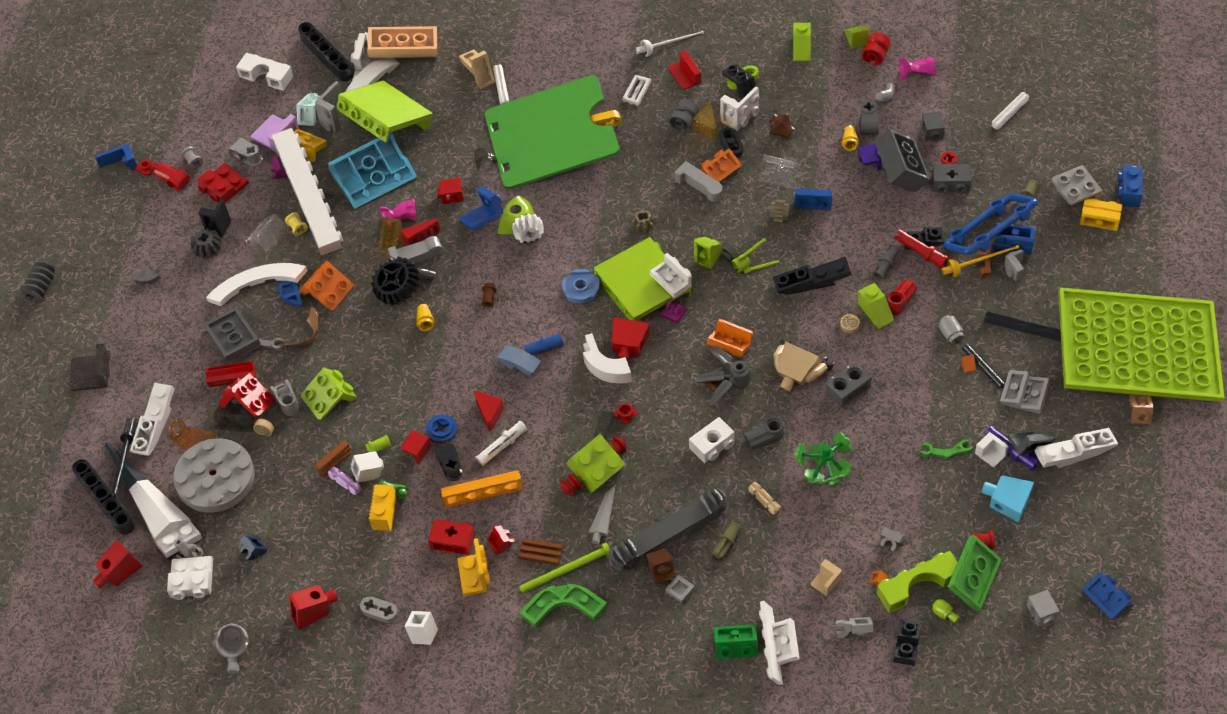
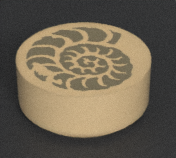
(849, 323)
(263, 427)

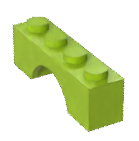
(895, 591)

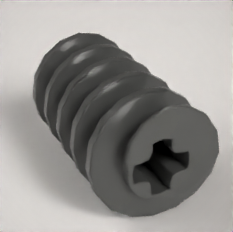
(38, 281)

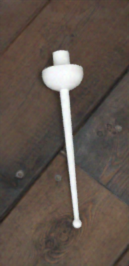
(646, 45)

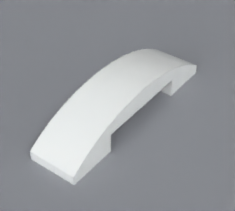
(373, 72)

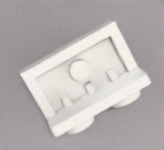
(672, 276)

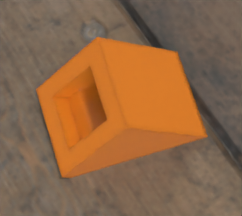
(968, 363)
(879, 576)

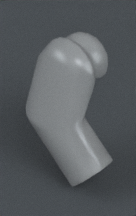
(886, 95)
(188, 550)

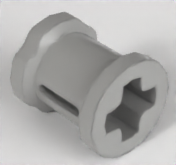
(189, 154)

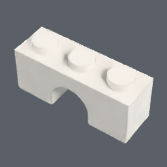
(277, 75)

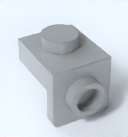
(1013, 266)

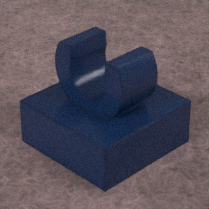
(253, 546)

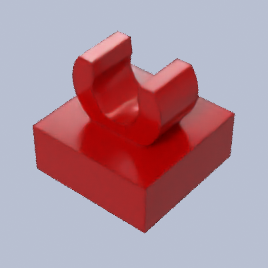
(499, 539)

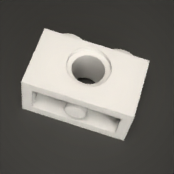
(715, 431)

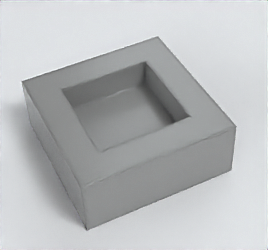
(680, 589)

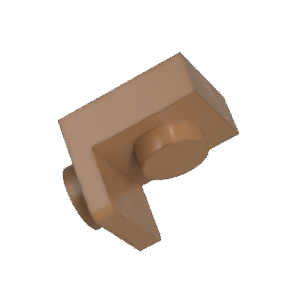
(1141, 409)

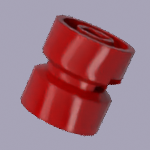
(876, 48)

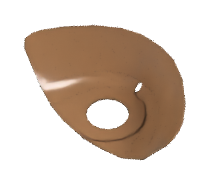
(313, 321)

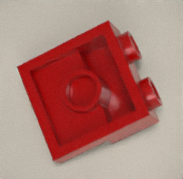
(221, 183)

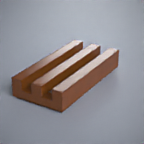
(333, 458)
(524, 548)

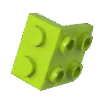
(326, 392)

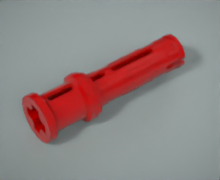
(929, 253)

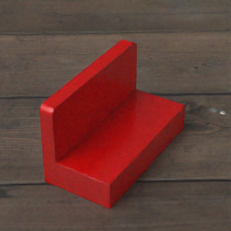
(685, 71)

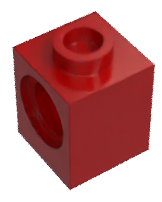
(450, 191)

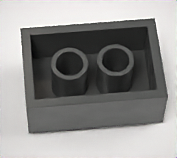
(902, 160)

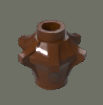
(781, 125)

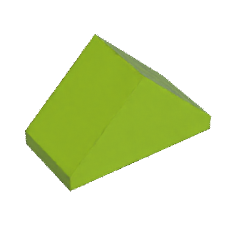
(857, 36)

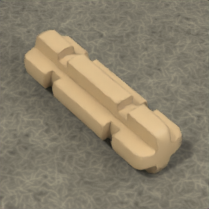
(764, 498)

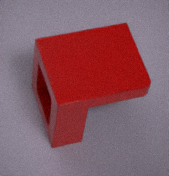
(416, 445)

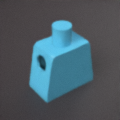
(1009, 496)

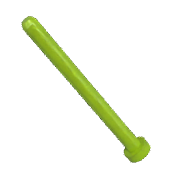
(566, 568)

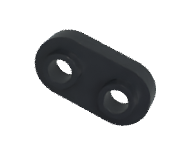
(733, 142)

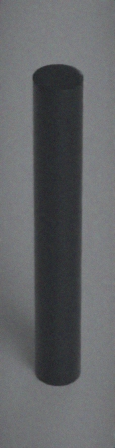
(984, 366)

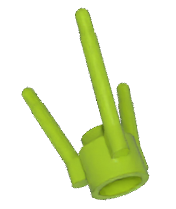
(743, 261)

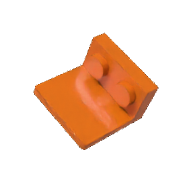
(327, 286)

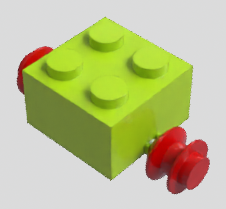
(594, 464)

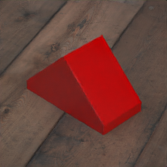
(490, 408)

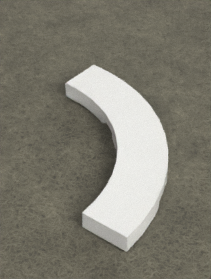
(255, 276)

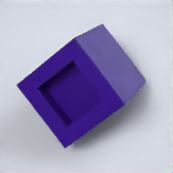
(869, 155)

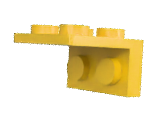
(474, 571)

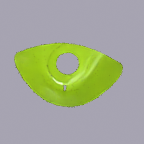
(508, 218)

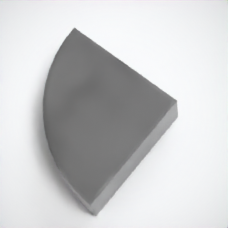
(146, 276)

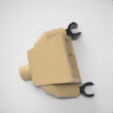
(798, 365)

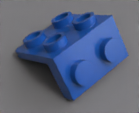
(487, 212)

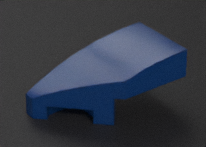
(290, 293)

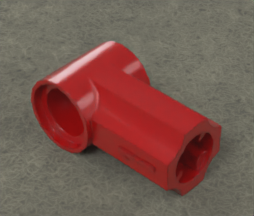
(174, 178)
(902, 294)

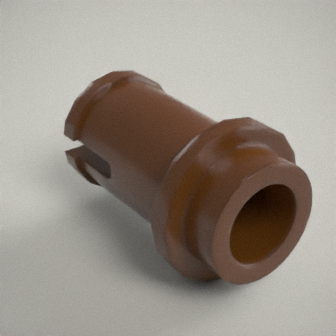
(488, 296)

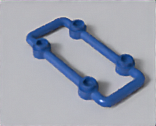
(983, 241)

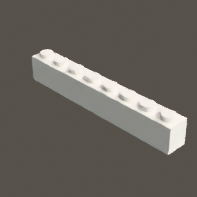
(306, 191)

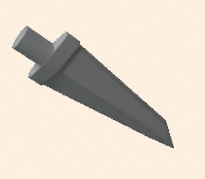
(602, 519)

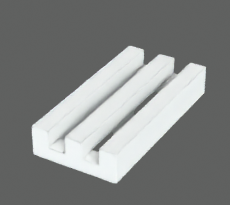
(632, 100)

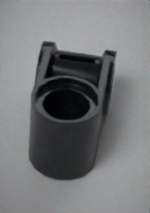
(449, 462)

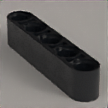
(325, 51)
(100, 490)

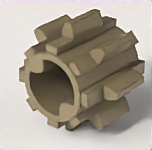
(779, 211)
(643, 221)

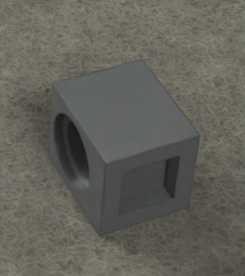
(933, 125)

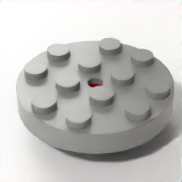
(214, 475)

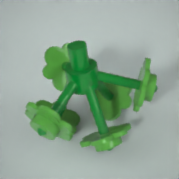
(822, 454)

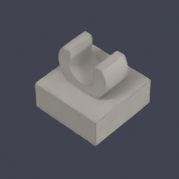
(893, 536)

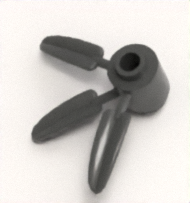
(739, 375)

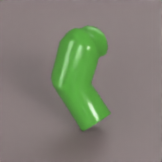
(401, 490)

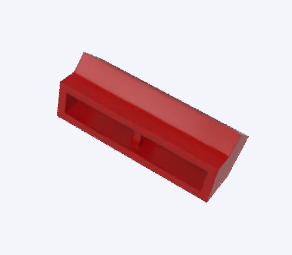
(229, 373)

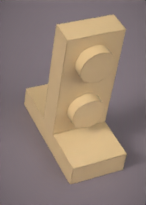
(479, 66)

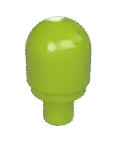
(944, 609)

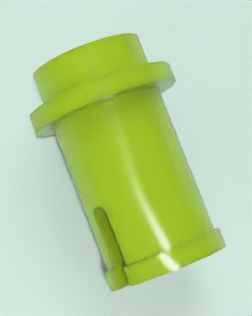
(378, 444)

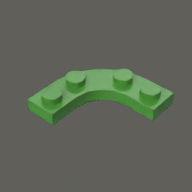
(567, 595)

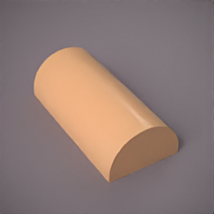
(402, 42)

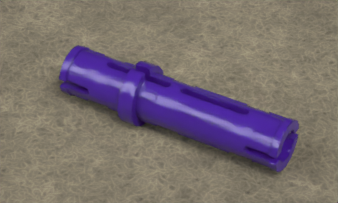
(1026, 459)

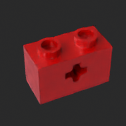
(451, 537)

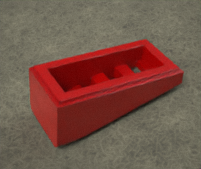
(420, 232)

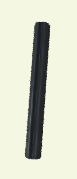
(1024, 326)

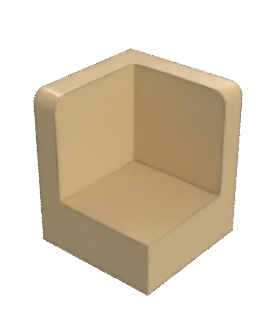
(827, 578)

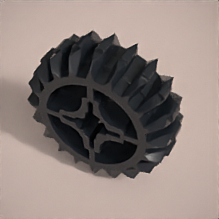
(403, 272)

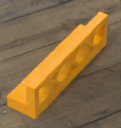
(481, 489)

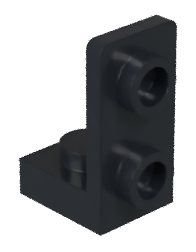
(744, 81)

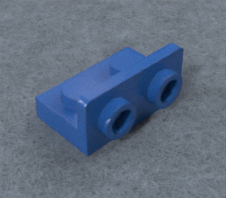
(813, 199)
(1107, 596)

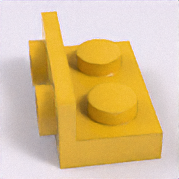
(311, 144)

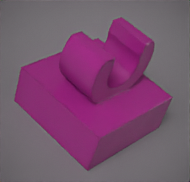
(278, 168)
(673, 312)

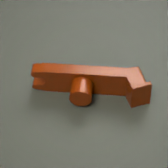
(984, 272)

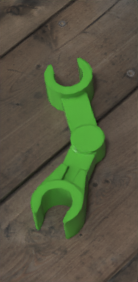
(946, 453)

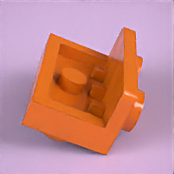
(731, 338)

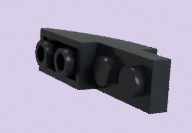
(813, 278)

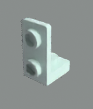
(306, 110)

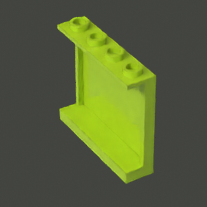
(382, 109)
(629, 280)

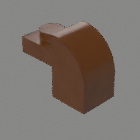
(660, 566)

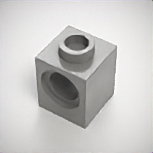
(1043, 608)

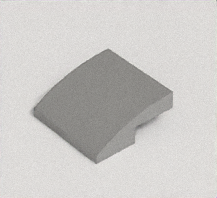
(1016, 387)

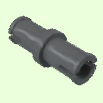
(886, 261)

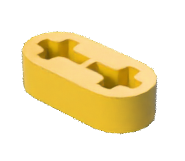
(606, 118)

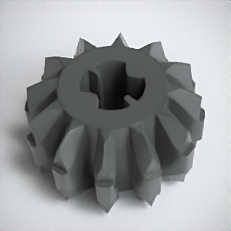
(205, 243)

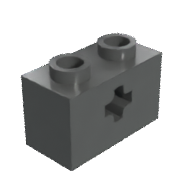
(951, 177)

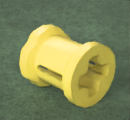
(294, 221)

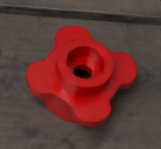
(146, 167)
(625, 407)

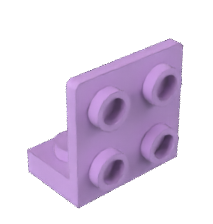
(271, 126)

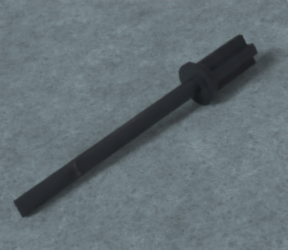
(127, 439)

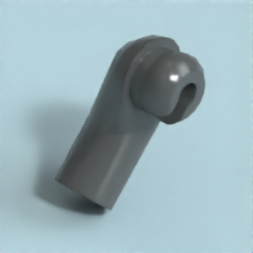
(427, 274)

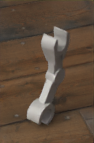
(266, 343)

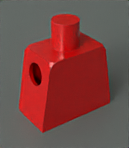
(629, 337)
(116, 565)
(310, 605)

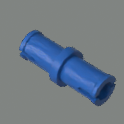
(544, 344)

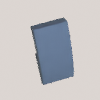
(518, 358)

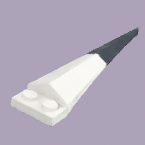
(161, 516)

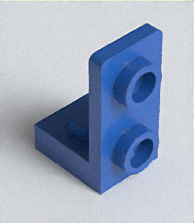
(117, 154)

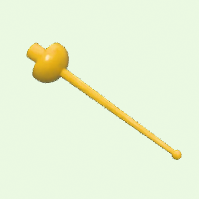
(954, 266)

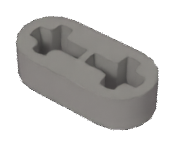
(377, 613)

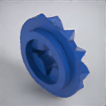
(444, 421)

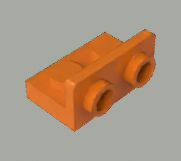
(722, 166)

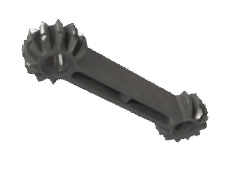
(667, 530)

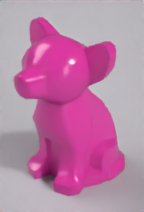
(920, 66)
(403, 211)

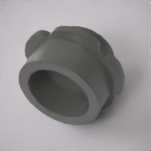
(729, 253)

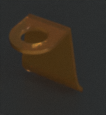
(187, 436)

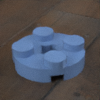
(583, 295)

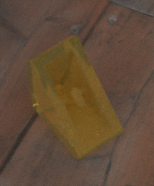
(705, 123)
(390, 234)

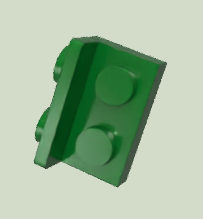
(735, 641)

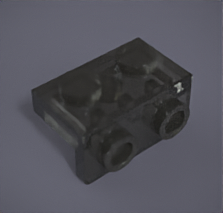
(233, 418)

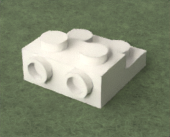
(190, 577)

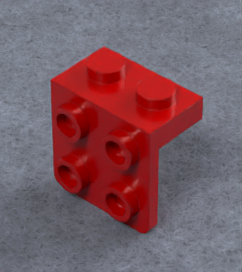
(249, 394)

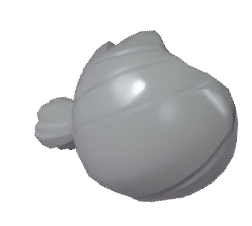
(231, 643)

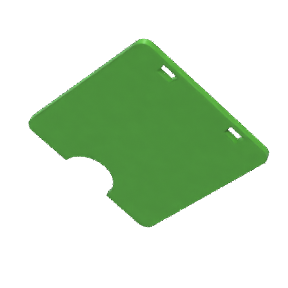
(550, 132)

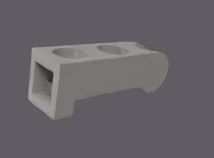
(699, 180)
(418, 251)

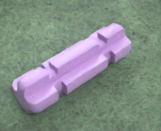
(344, 480)

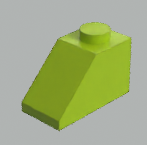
(801, 41)
(707, 251)
(875, 305)

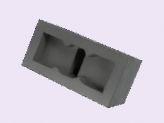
(850, 387)

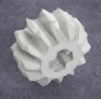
(527, 228)

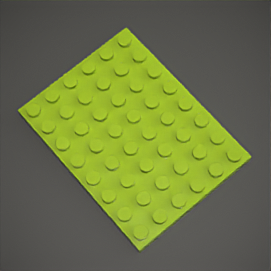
(1140, 345)

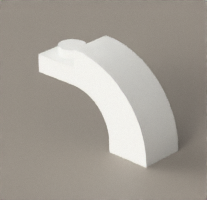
(602, 367)

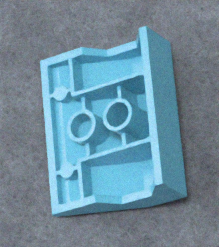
(371, 171)

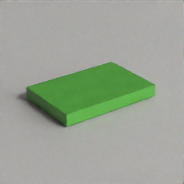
(974, 573)

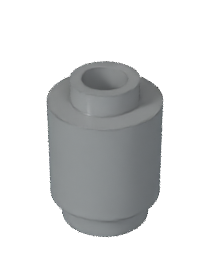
(951, 329)

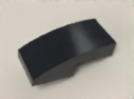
(929, 236)
(907, 642)

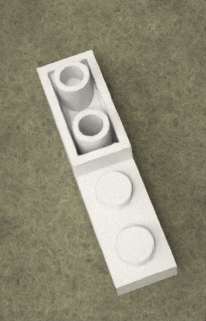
(153, 421)
(1078, 449)

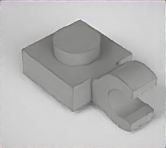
(857, 626)

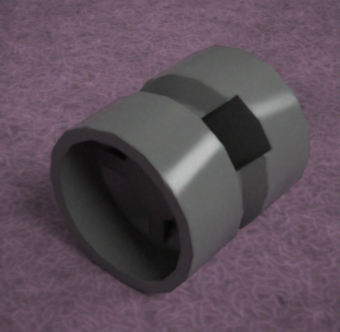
(683, 115)

